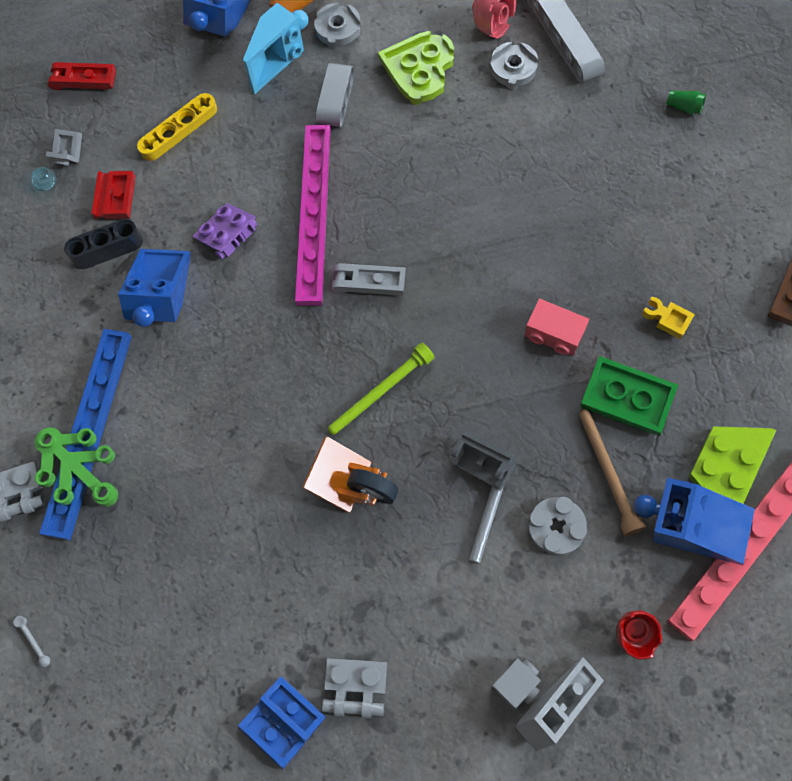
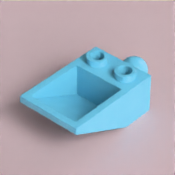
(274, 45)

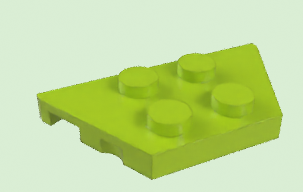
(731, 460)

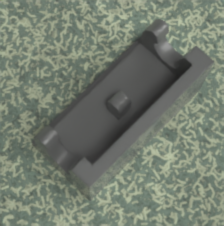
(483, 460)

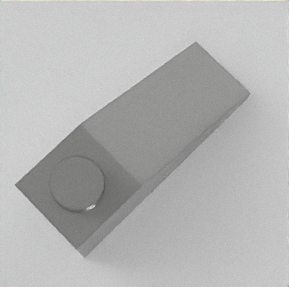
(559, 706)

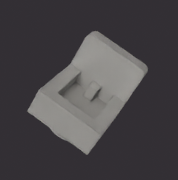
(65, 147)

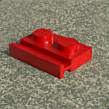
(113, 195)

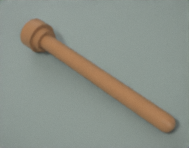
(630, 520)

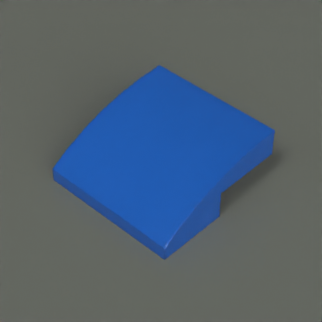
(281, 723)

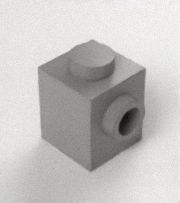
(518, 684)

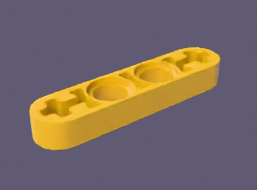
(180, 129)

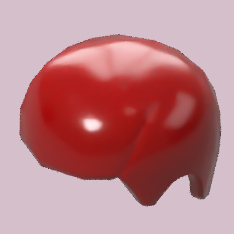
(639, 634)

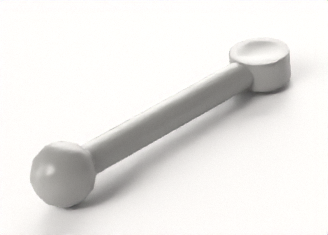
(21, 622)

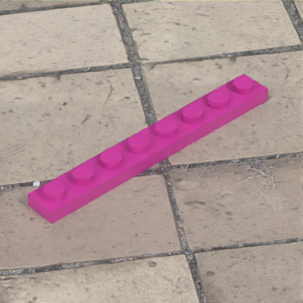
(313, 216)

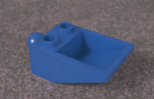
(214, 15)
(155, 286)
(704, 524)

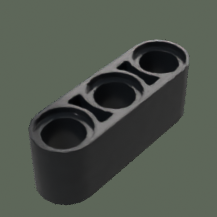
(92, 247)

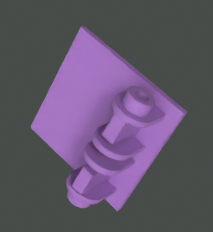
(224, 228)

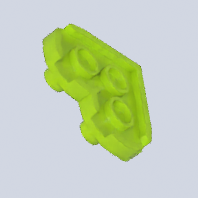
(419, 65)

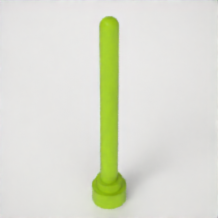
(421, 356)

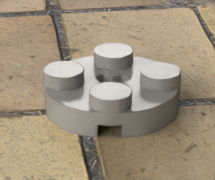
(337, 35)
(512, 76)
(551, 541)

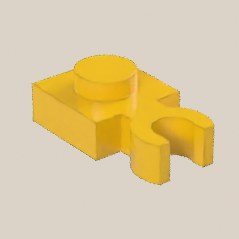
(671, 318)

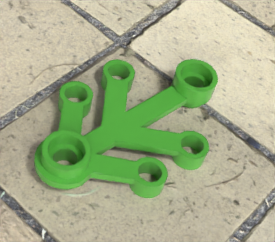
(71, 464)

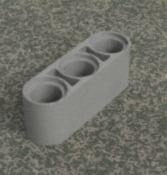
(335, 95)

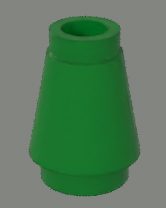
(687, 101)

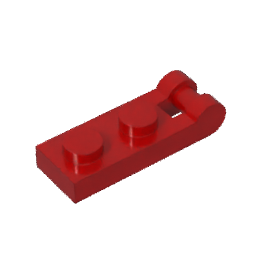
(81, 75)

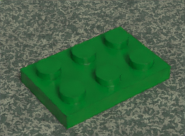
(629, 396)

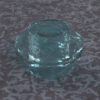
(43, 179)

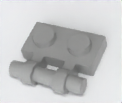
(19, 483)
(359, 677)

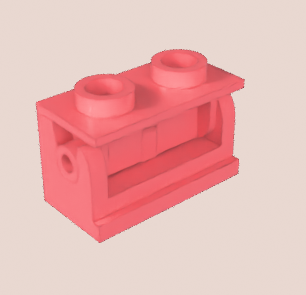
(556, 327)

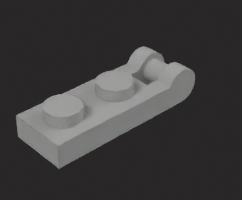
(369, 279)

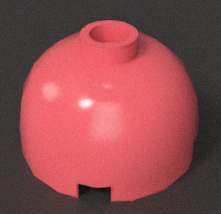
(492, 16)

